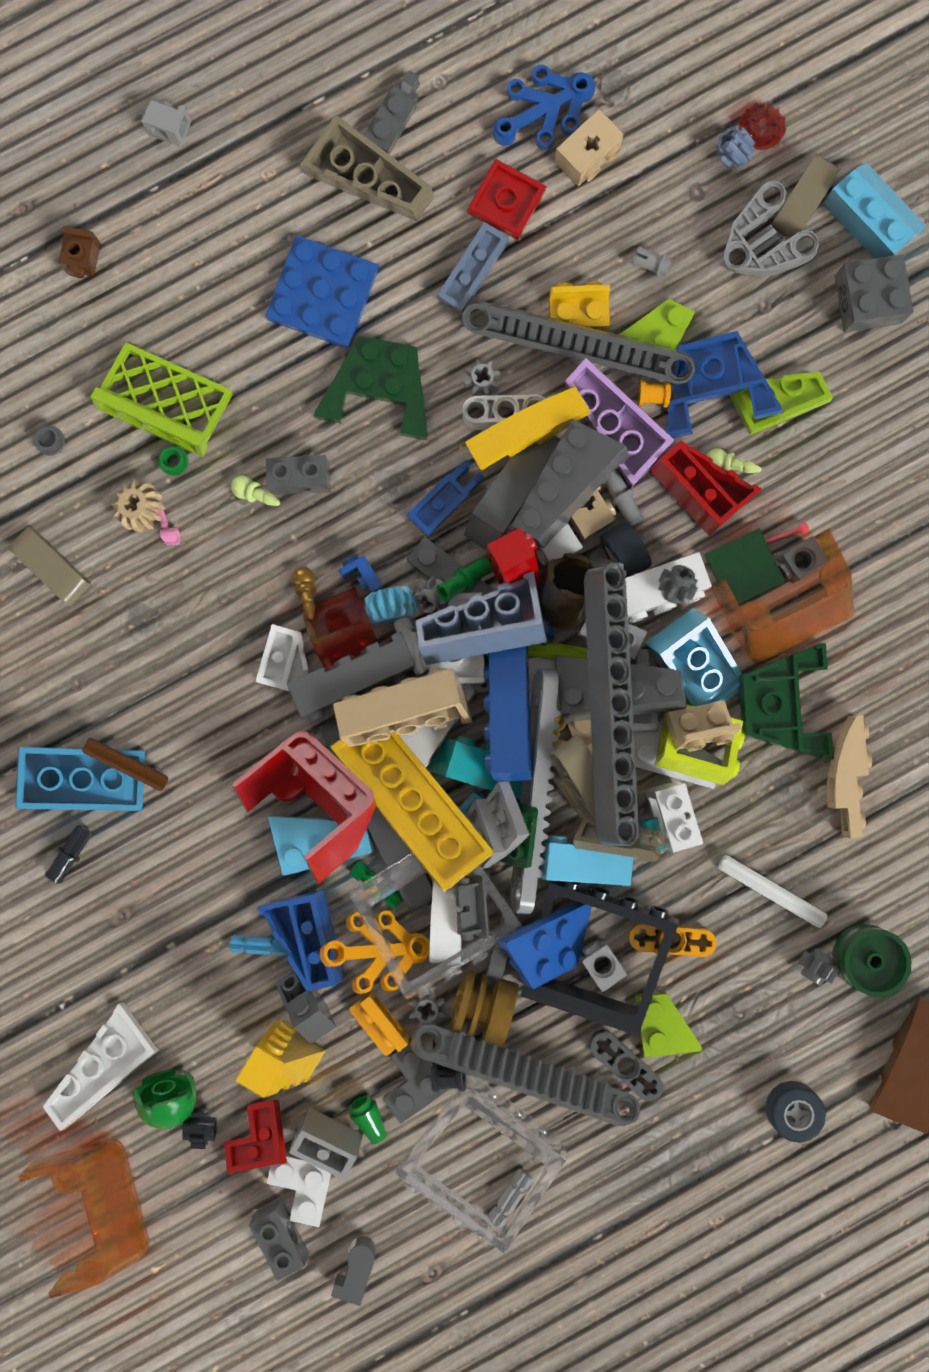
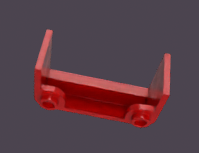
(308, 767)

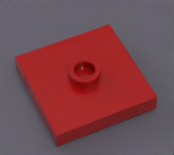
(506, 199)

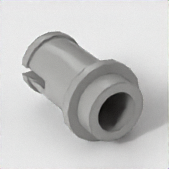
(652, 261)

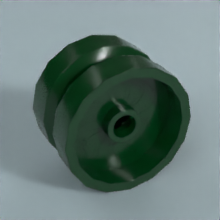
(889, 964)

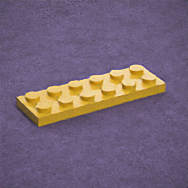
(417, 808)

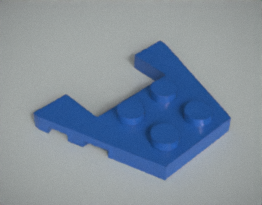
(721, 369)

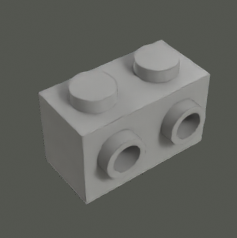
(326, 1143)

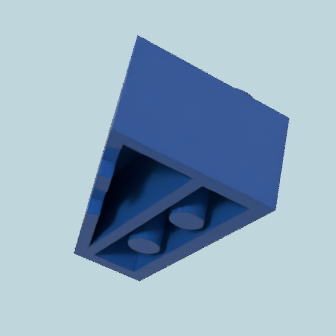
(303, 927)

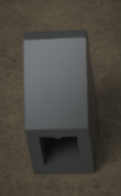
(305, 1008)

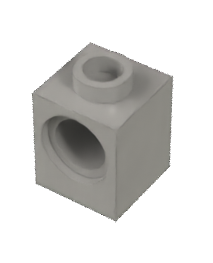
(608, 976)

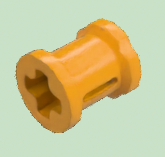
(653, 393)

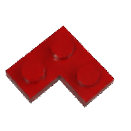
(265, 1143)

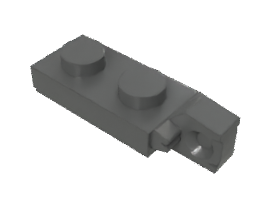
(394, 113)

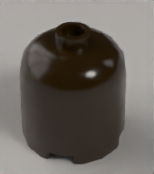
(563, 591)

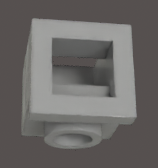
(166, 121)

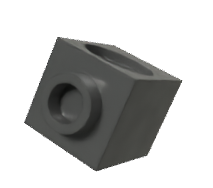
(810, 551)

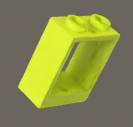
(669, 758)

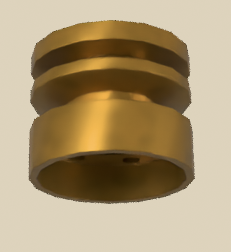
(485, 1007)

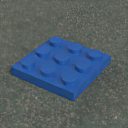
(322, 292)

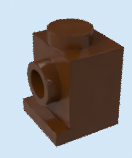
(86, 260)

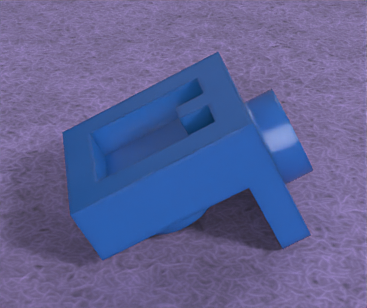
(367, 577)

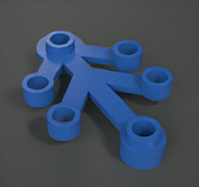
(547, 104)

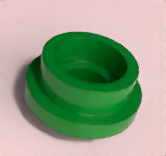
(168, 453)

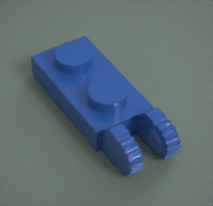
(443, 500)

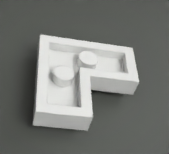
(310, 1186)

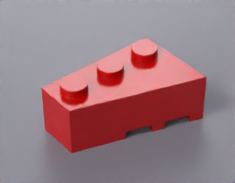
(702, 486)
(513, 557)

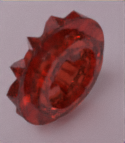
(773, 118)

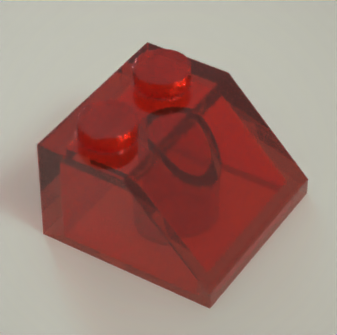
(339, 627)

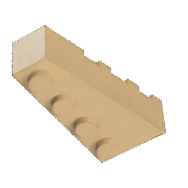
(402, 708)

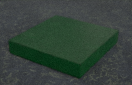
(745, 566)

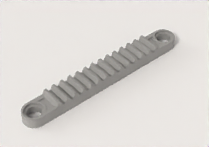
(534, 791)

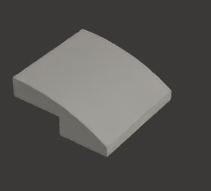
(498, 822)

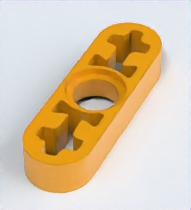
(693, 949)

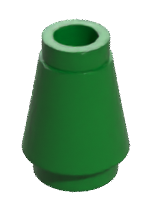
(366, 1116)

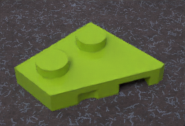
(662, 325)

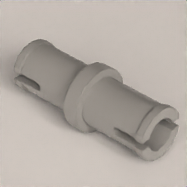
(623, 498)

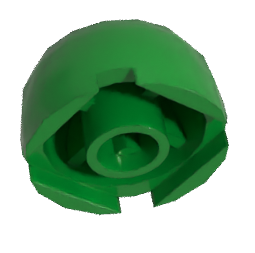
(165, 1099)

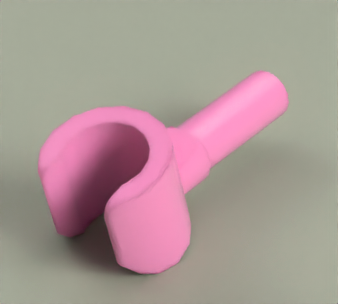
(168, 535)

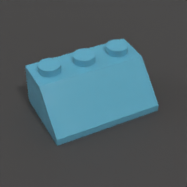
(873, 212)

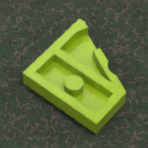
(665, 1029)

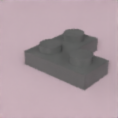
(416, 1090)

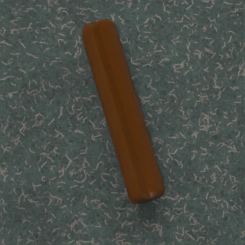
(125, 764)

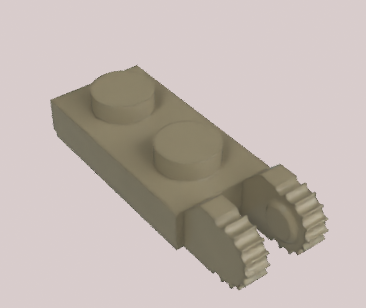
(587, 840)

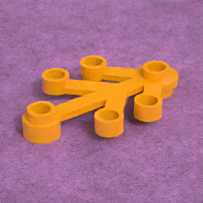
(402, 949)

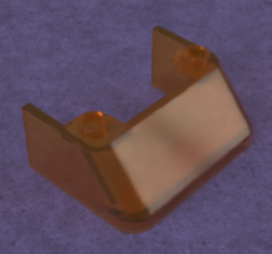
(767, 636)
(111, 1207)

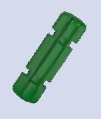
(361, 872)

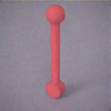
(802, 528)

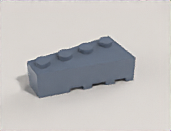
(484, 624)

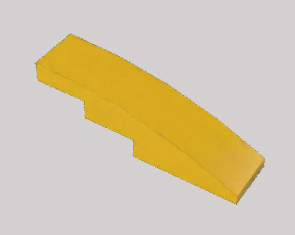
(527, 426)

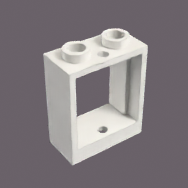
(669, 805)

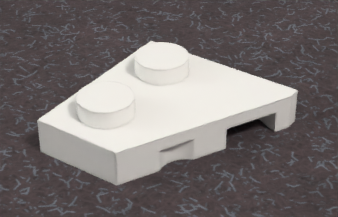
(282, 658)

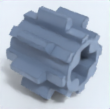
(735, 147)

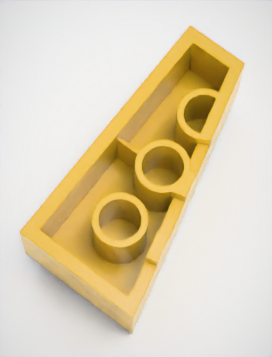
(280, 1060)

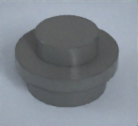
(49, 440)

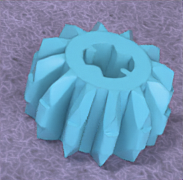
(390, 605)

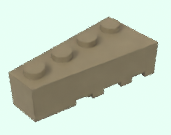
(363, 169)

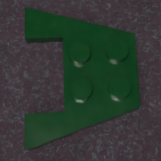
(382, 373)
(773, 705)

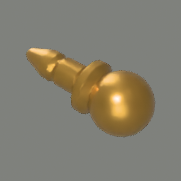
(304, 579)

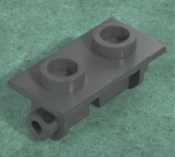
(472, 893)

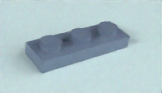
(473, 268)

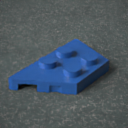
(548, 945)

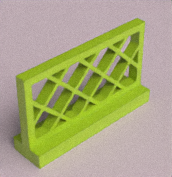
(152, 421)

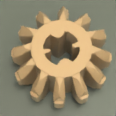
(138, 506)

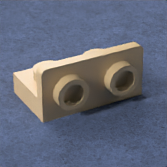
(701, 725)

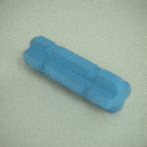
(256, 945)

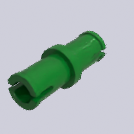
(464, 579)

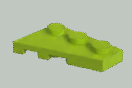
(795, 394)

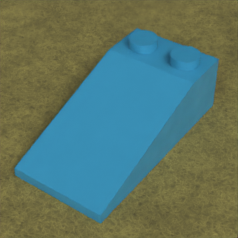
(74, 781)

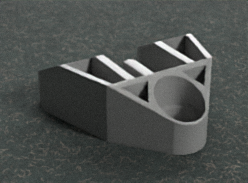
(752, 218)

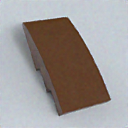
(905, 1077)

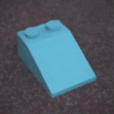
(701, 655)

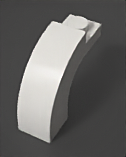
(443, 927)

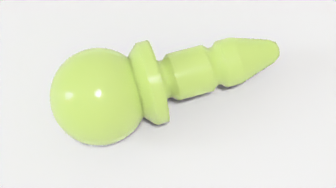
(728, 462)
(245, 488)

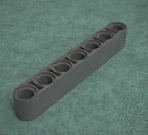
(417, 892)

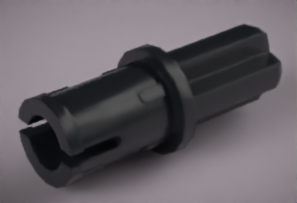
(68, 854)

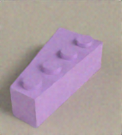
(621, 420)

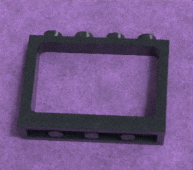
(590, 1004)

